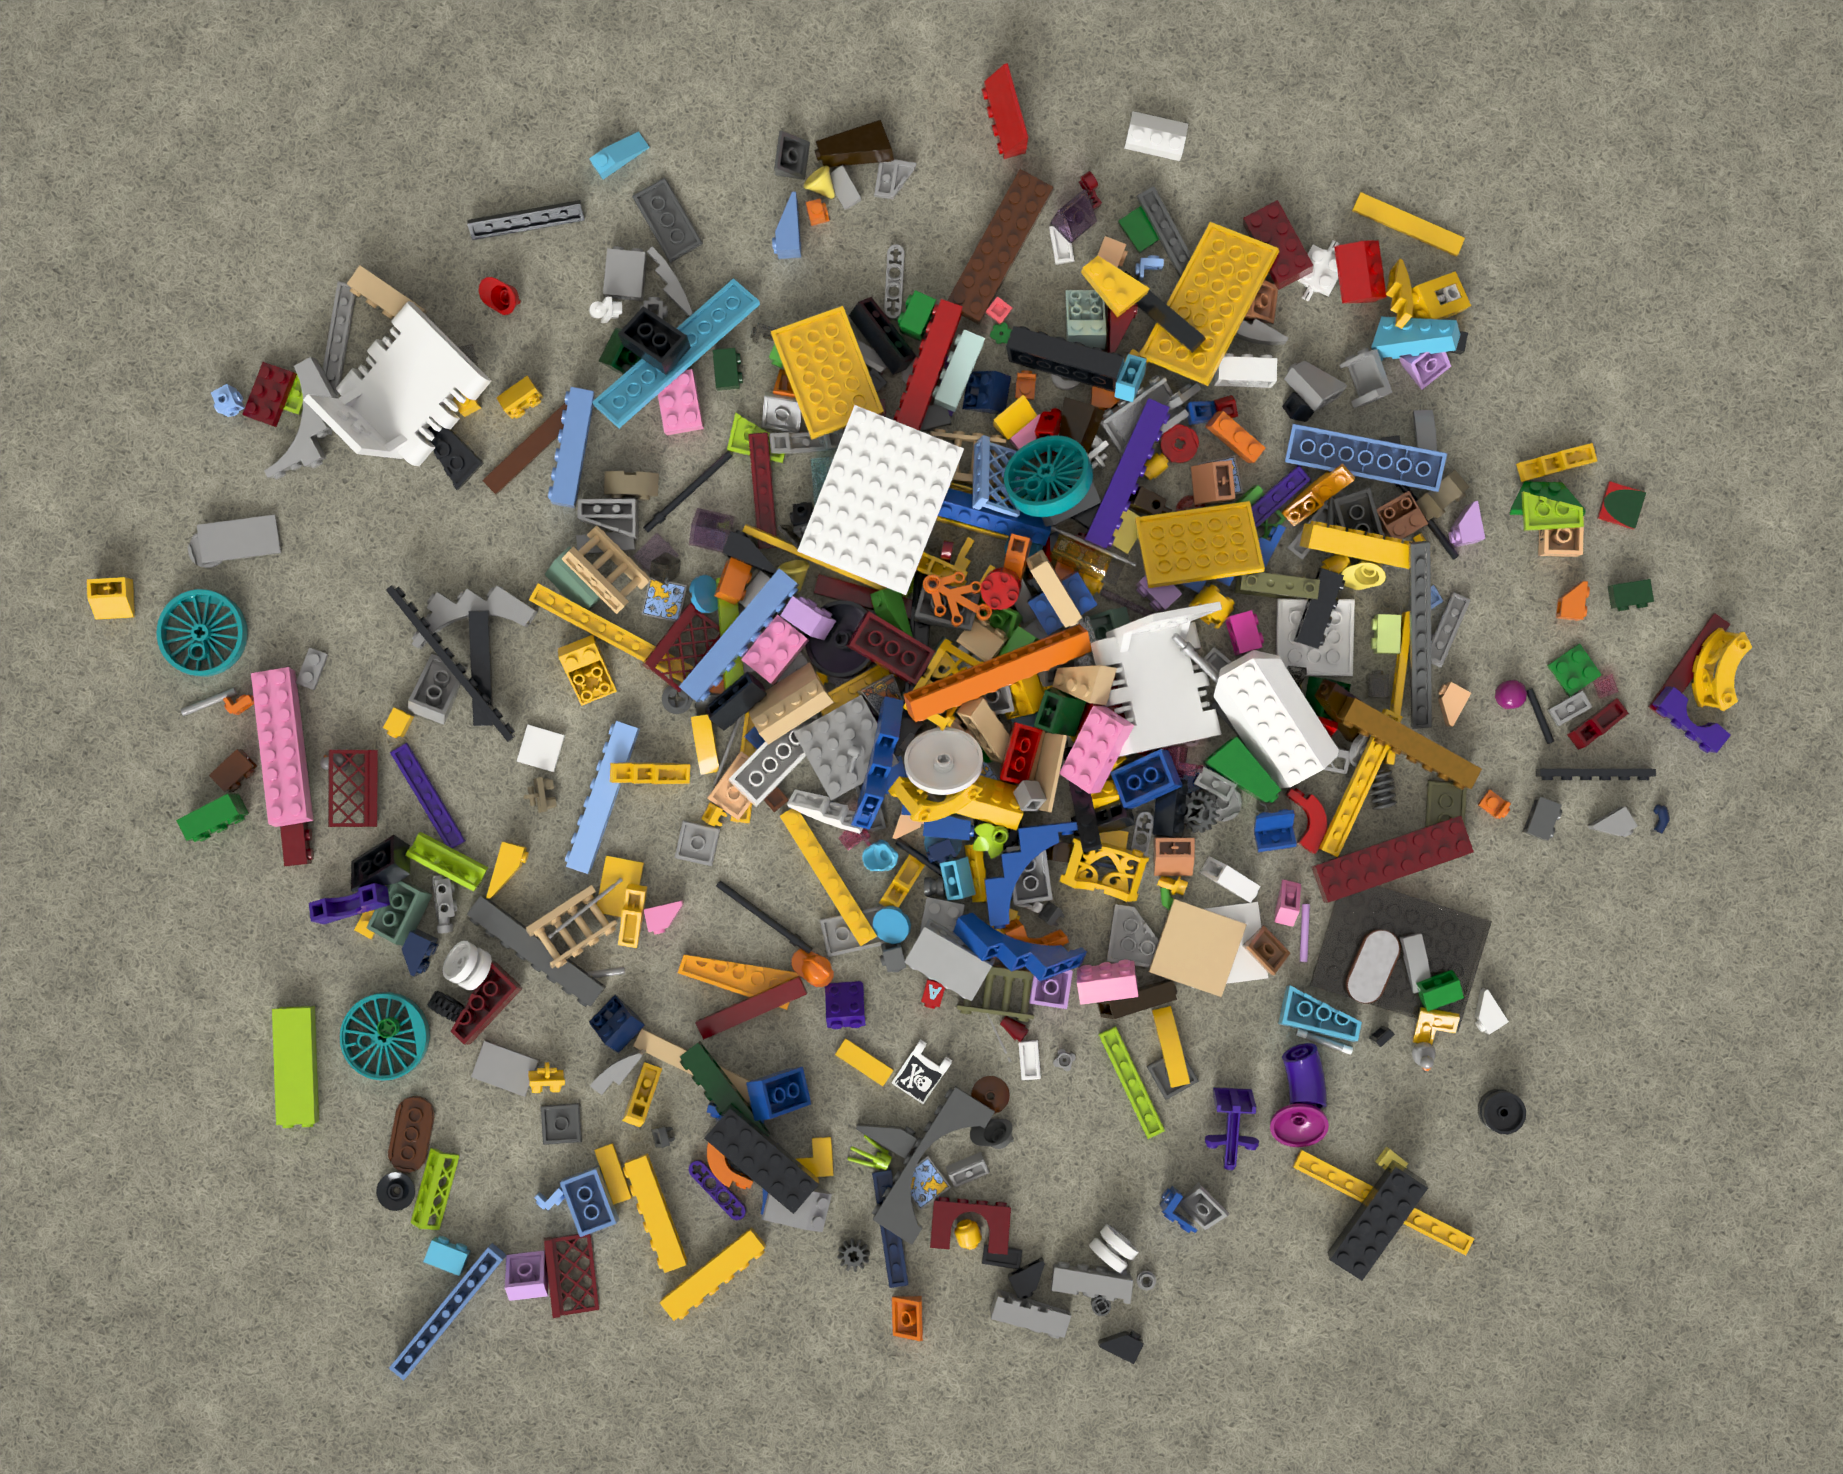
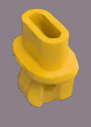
(1177, 886)

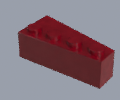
(485, 1004)

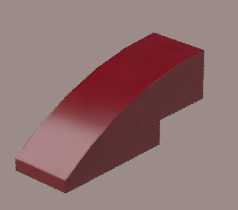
(1597, 724)

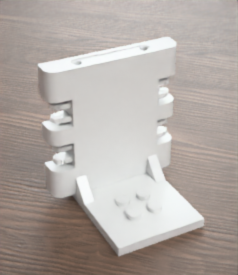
(404, 392)
(1158, 679)

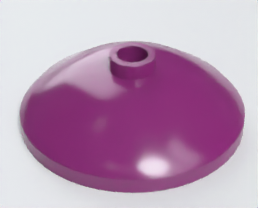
(1299, 1125)

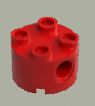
(1001, 588)

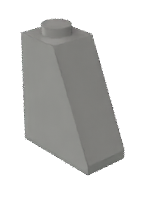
(1314, 385)

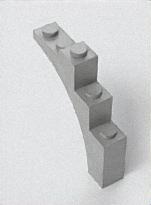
(306, 447)
(499, 604)

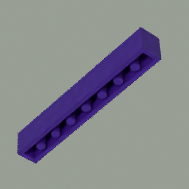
(1126, 474)

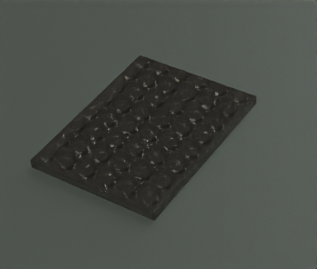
(1450, 939)

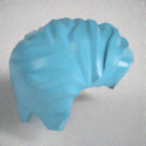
(880, 856)

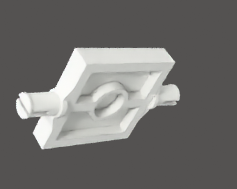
(1324, 271)

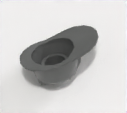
(996, 1134)

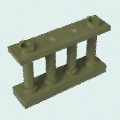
(1277, 586)
(1009, 977)

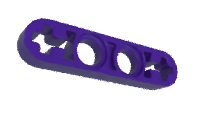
(715, 1191)

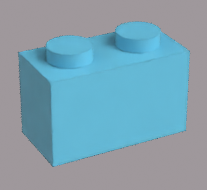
(1130, 378)
(957, 878)
(447, 1255)

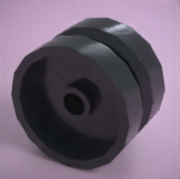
(1491, 1106)

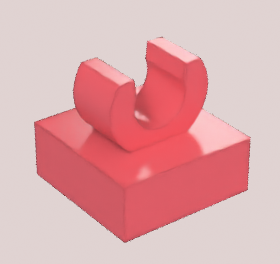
(999, 310)

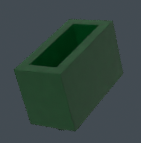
(726, 369)
(1630, 594)

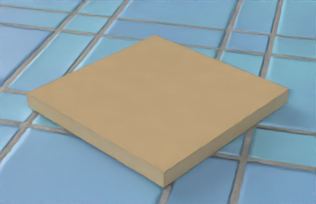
(1197, 947)

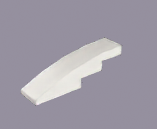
(823, 809)

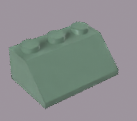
(571, 584)
(1108, 621)
(403, 913)

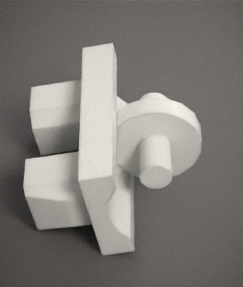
(606, 309)
(1098, 446)

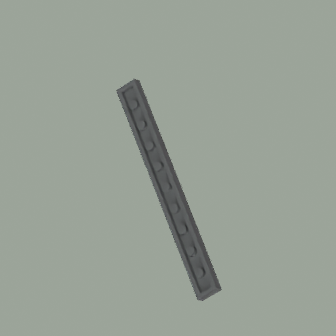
(1420, 634)

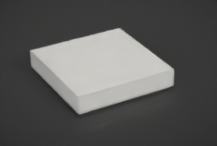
(540, 748)

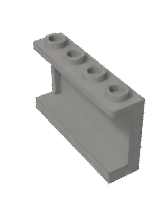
(1155, 390)
(948, 960)

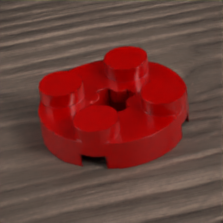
(1188, 449)

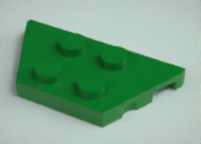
(1551, 490)

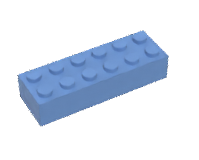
(572, 447)

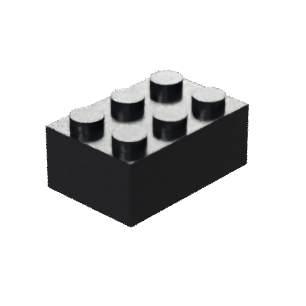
(654, 340)

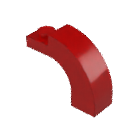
(1316, 819)

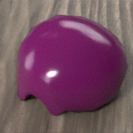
(1511, 694)

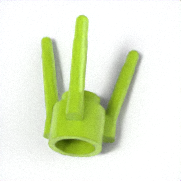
(880, 1160)

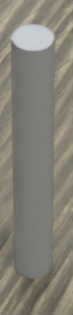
(207, 702)
(607, 972)

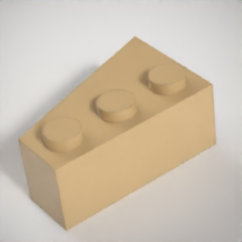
(1086, 682)

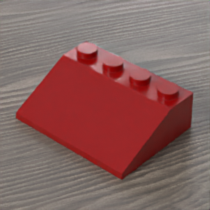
(1005, 113)

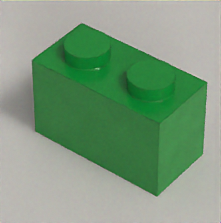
(1439, 990)

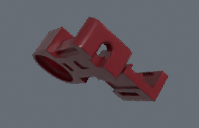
(1090, 183)

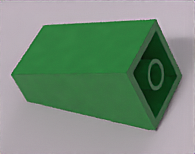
(1240, 767)

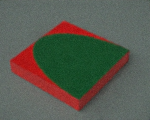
(1621, 505)

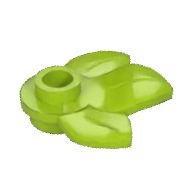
(987, 839)

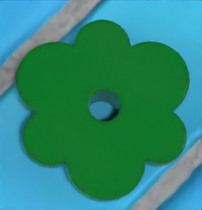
(1000, 328)

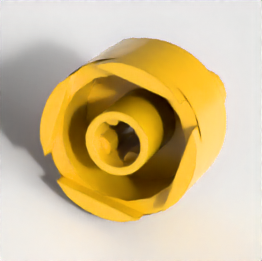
(1212, 595)

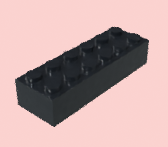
(1064, 358)
(761, 1158)
(1377, 1220)

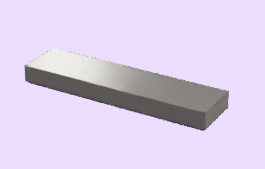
(1448, 628)

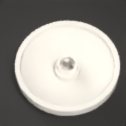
(943, 761)

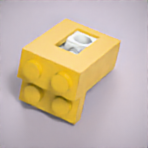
(1449, 294)

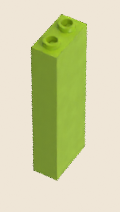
(295, 1066)

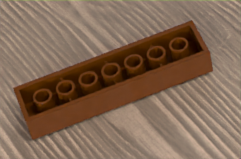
(1000, 245)

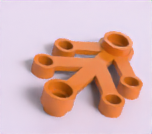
(954, 596)

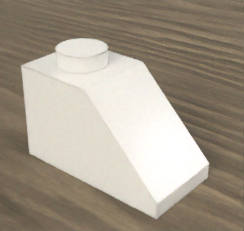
(1488, 1013)

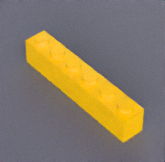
(655, 1212)
(713, 1273)

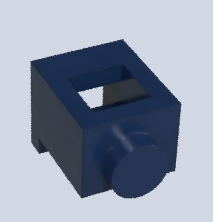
(940, 851)

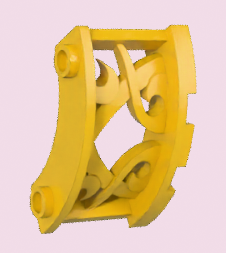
(1729, 650)
(943, 659)
(925, 810)
(1077, 879)

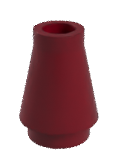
(1014, 1028)

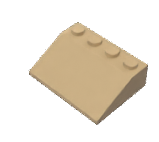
(790, 703)
(1049, 767)

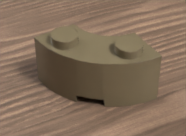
(635, 484)
(1451, 489)

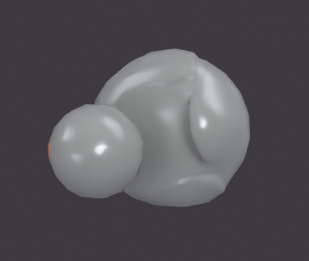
(338, 759)
(1424, 1055)

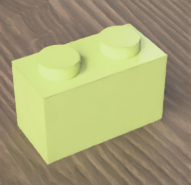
(1386, 634)

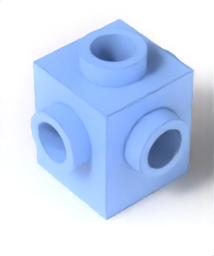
(227, 400)

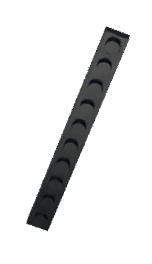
(446, 656)

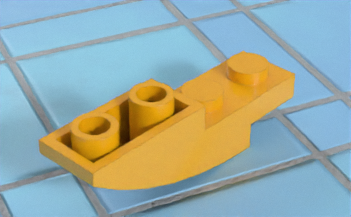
(1317, 493)

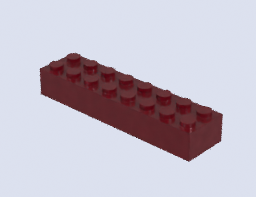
(1392, 859)

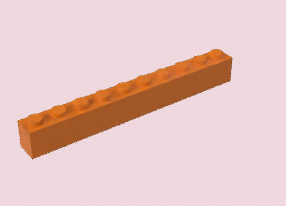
(997, 673)

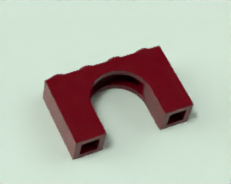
(996, 1216)

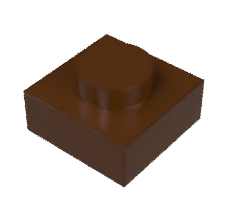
(776, 799)

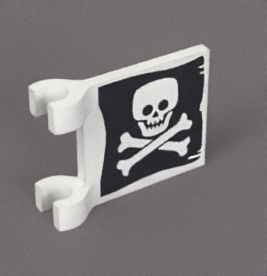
(920, 1074)

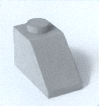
(1616, 823)

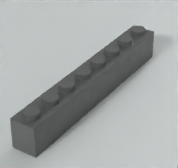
(514, 935)

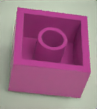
(1244, 632)

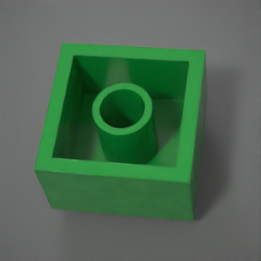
(917, 315)

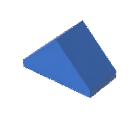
(1200, 411)

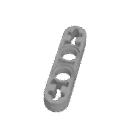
(894, 282)
(1134, 845)

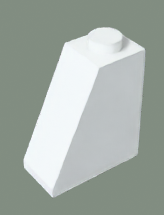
(1230, 879)

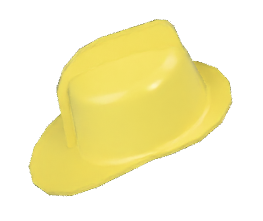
(1363, 575)

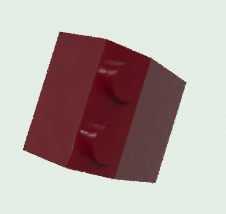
(1118, 327)

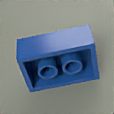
(1078, 592)
(1146, 779)
(778, 1093)

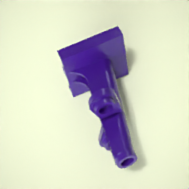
(1233, 1102)

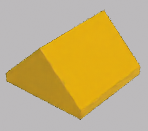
(1014, 418)

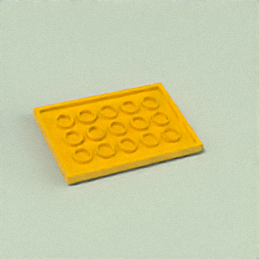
(825, 370)
(1199, 544)

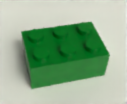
(213, 817)

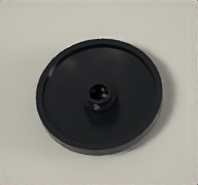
(832, 654)

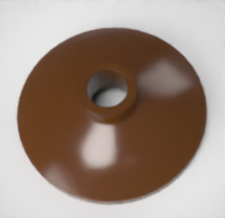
(997, 1087)

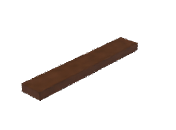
(525, 452)

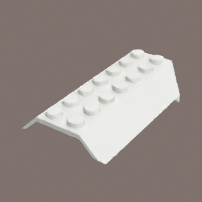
(1274, 718)

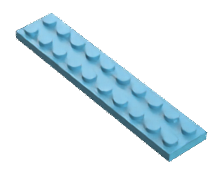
(703, 331)

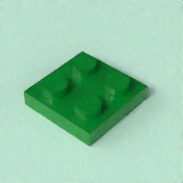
(1574, 670)

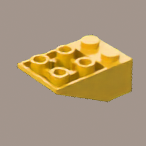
(586, 669)

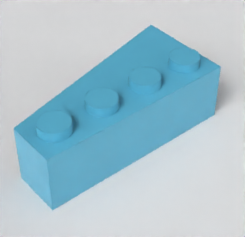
(1415, 337)
(1312, 1015)

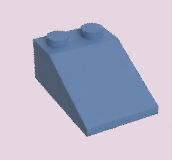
(787, 233)

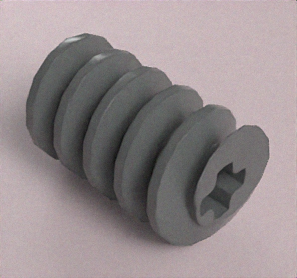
(1383, 790)

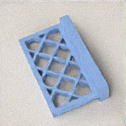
(982, 474)

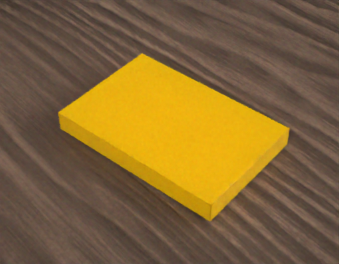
(614, 869)

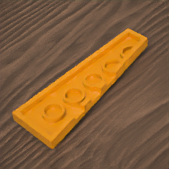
(734, 976)

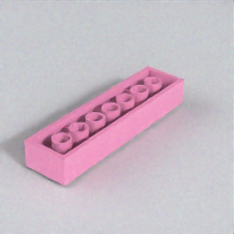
(282, 747)

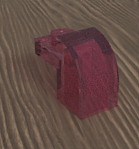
(1179, 757)

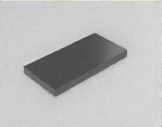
(667, 220)

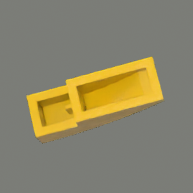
(705, 744)
(902, 882)
(632, 915)

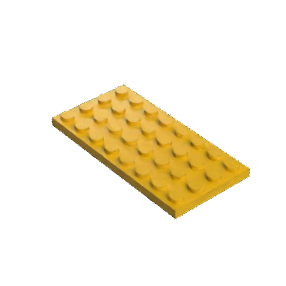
(1213, 299)

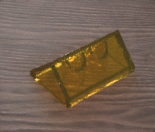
(1080, 557)

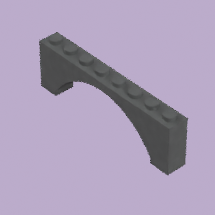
(957, 1112)

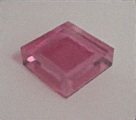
(1605, 686)

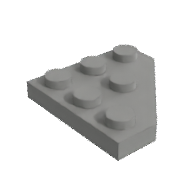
(1130, 937)

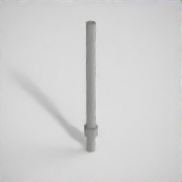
(1188, 649)

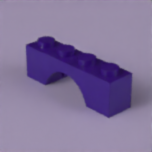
(1673, 705)
(335, 909)

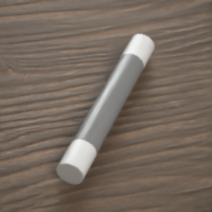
(1324, 1041)

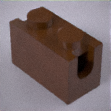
(233, 771)

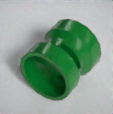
(385, 1029)

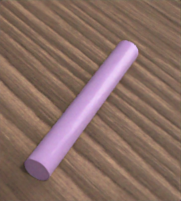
(1304, 933)

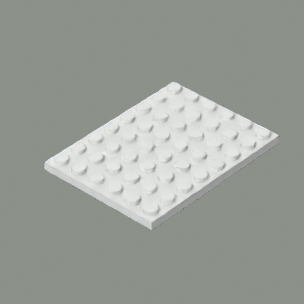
(880, 499)

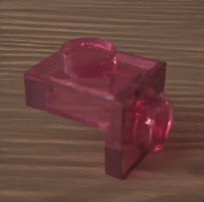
(850, 839)

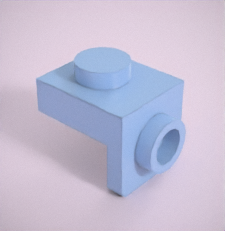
(1150, 263)
(556, 1198)

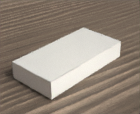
(1061, 247)
(1029, 1060)

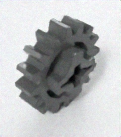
(1206, 815)

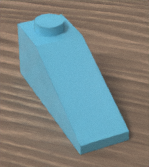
(618, 154)

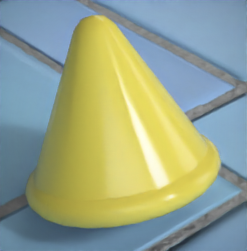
(820, 182)
(796, 570)

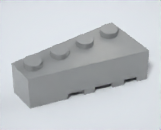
(1092, 1281)
(1029, 1314)

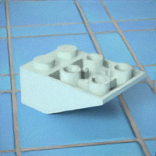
(1085, 318)

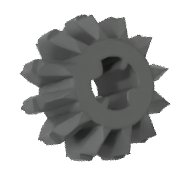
(846, 1256)

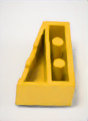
(1113, 285)

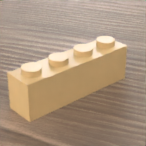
(378, 292)
(985, 727)

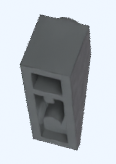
(892, 1137)

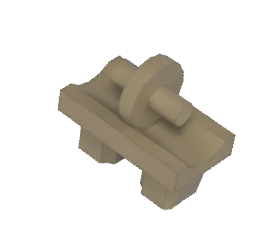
(542, 802)

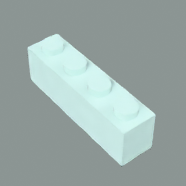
(959, 370)

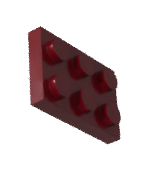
(269, 394)

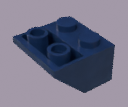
(987, 392)
(417, 951)
(616, 1024)

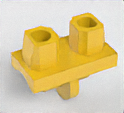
(546, 1077)

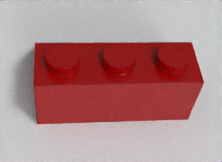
(1360, 272)
(1020, 753)

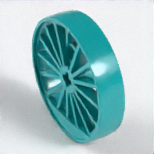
(1049, 476)
(208, 597)
(420, 1028)

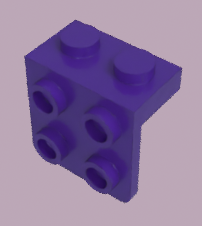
(845, 1005)

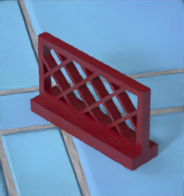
(671, 636)
(369, 790)
(554, 1275)

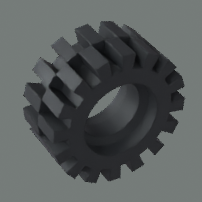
(445, 1006)

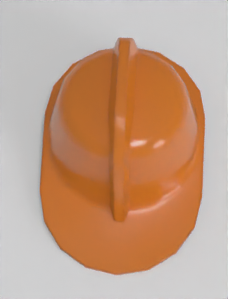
(812, 968)

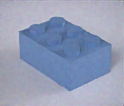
(589, 1201)

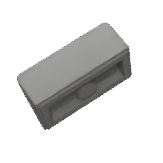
(844, 188)
(967, 1169)

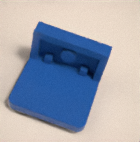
(1274, 830)
(1171, 1198)

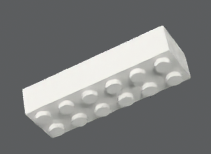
(770, 765)

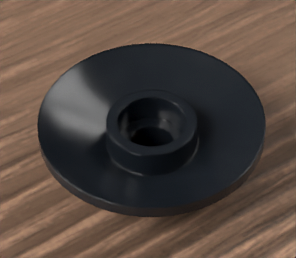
(389, 1198)

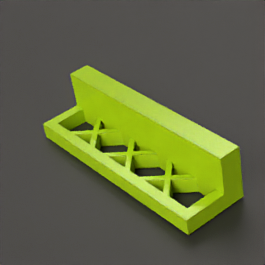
(447, 861)
(430, 1189)

